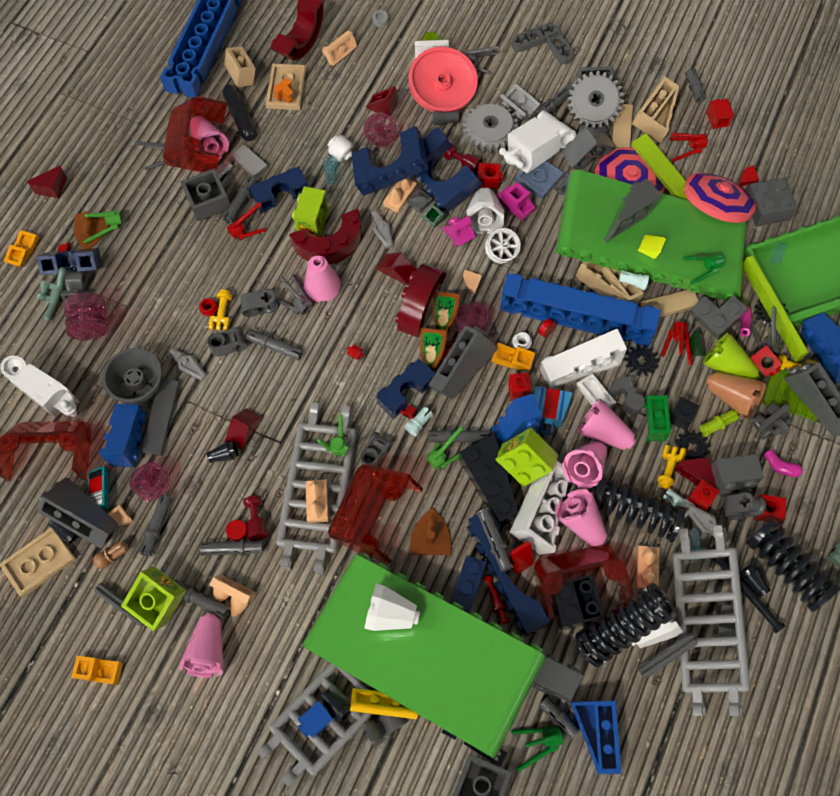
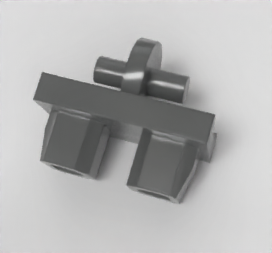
(776, 423)

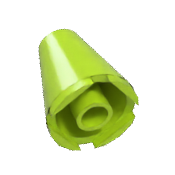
(731, 359)

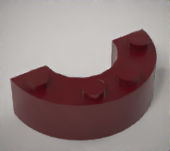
(304, 31)
(333, 247)
(418, 297)

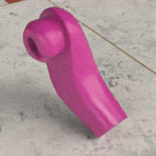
(746, 322)
(783, 467)

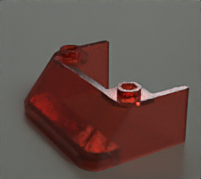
(183, 150)
(71, 436)
(362, 506)
(550, 569)

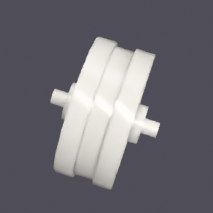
(502, 245)

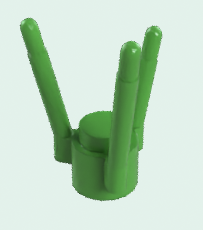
(112, 218)
(337, 444)
(436, 458)

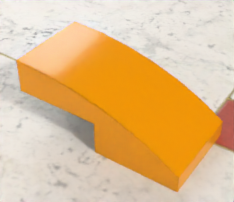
(22, 249)
(513, 358)
(97, 670)

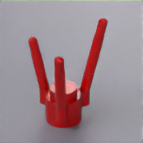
(696, 141)
(236, 229)
(679, 333)

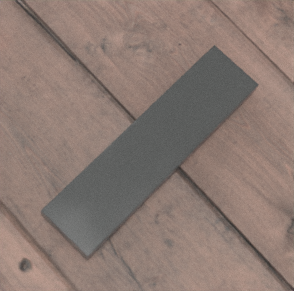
(160, 418)

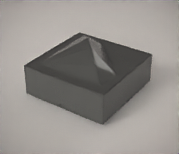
(419, 200)

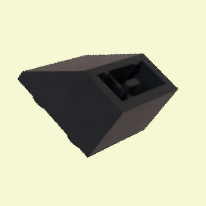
(577, 603)

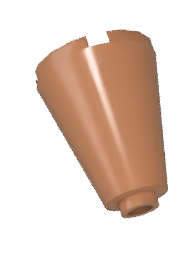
(737, 392)

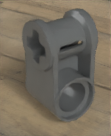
(257, 303)
(227, 341)
(377, 449)
(743, 506)

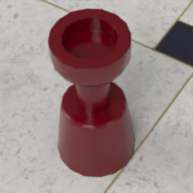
(469, 160)
(256, 525)

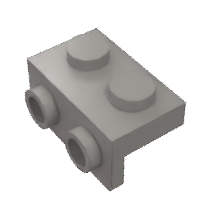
(520, 102)

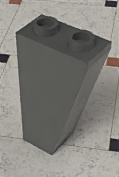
(463, 361)
(817, 393)
(77, 512)

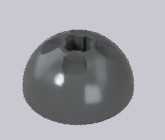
(132, 367)

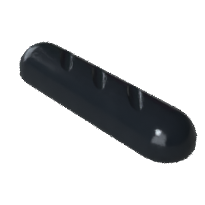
(239, 113)

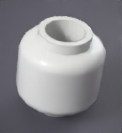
(340, 148)

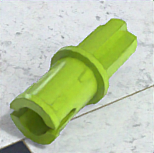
(718, 423)

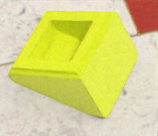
(651, 245)

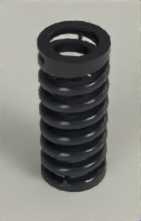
(636, 503)
(764, 535)
(619, 624)

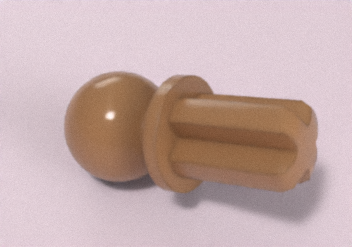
(103, 559)

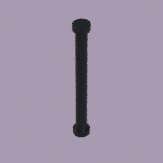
(752, 597)

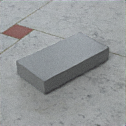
(249, 161)

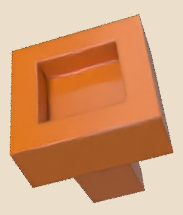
(283, 91)

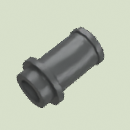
(562, 184)

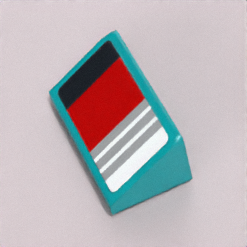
(99, 486)

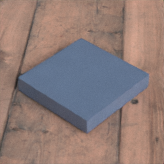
(540, 180)

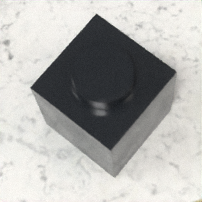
(683, 413)

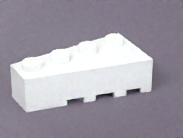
(578, 362)
(537, 517)

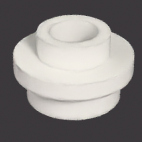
(522, 337)

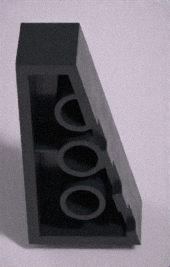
(489, 478)

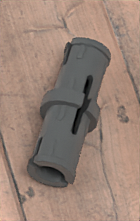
(695, 85)
(559, 717)

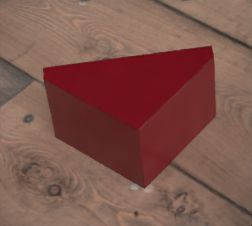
(384, 101)
(49, 183)
(396, 267)
(242, 427)
(695, 470)

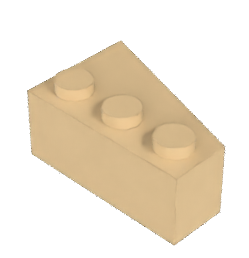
(657, 110)
(606, 282)

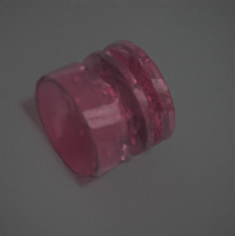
(85, 316)

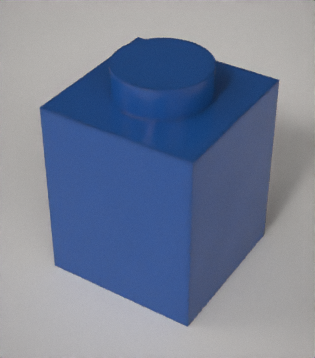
(315, 720)

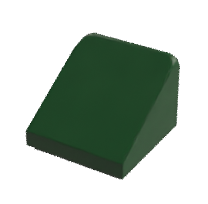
(434, 215)
(697, 344)

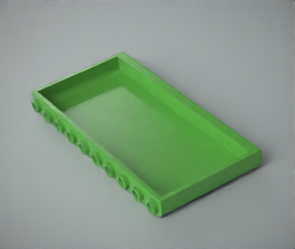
(591, 207)
(808, 272)
(443, 668)

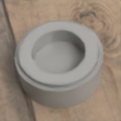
(380, 18)

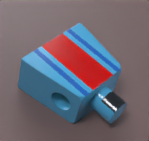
(553, 407)

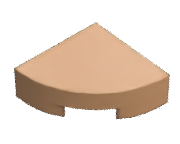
(471, 280)
(120, 516)

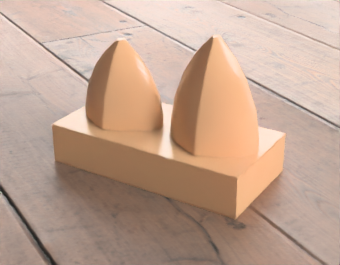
(339, 48)
(399, 194)
(317, 501)
(647, 566)
(240, 594)

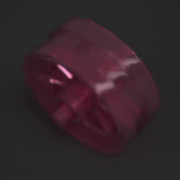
(380, 129)
(474, 314)
(147, 478)

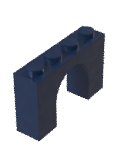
(409, 163)
(457, 188)

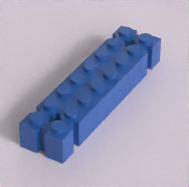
(198, 46)
(579, 309)

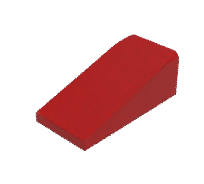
(521, 557)

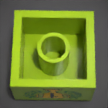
(311, 211)
(527, 457)
(153, 598)

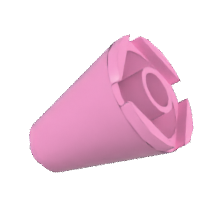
(211, 138)
(321, 280)
(606, 427)
(585, 464)
(582, 516)
(204, 648)

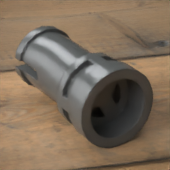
(445, 117)

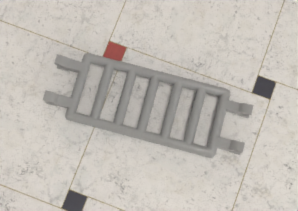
(289, 544)
(739, 640)
(291, 712)

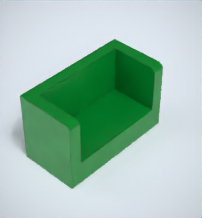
(657, 417)

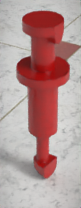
(499, 607)

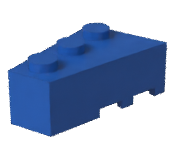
(824, 340)
(520, 416)
(124, 437)
(600, 733)

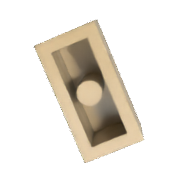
(239, 66)

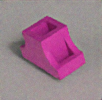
(517, 201)
(459, 230)

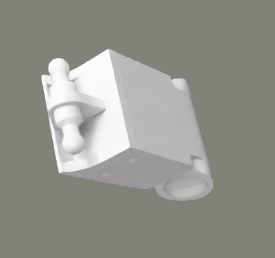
(536, 141)
(39, 387)

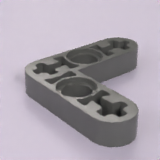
(551, 35)

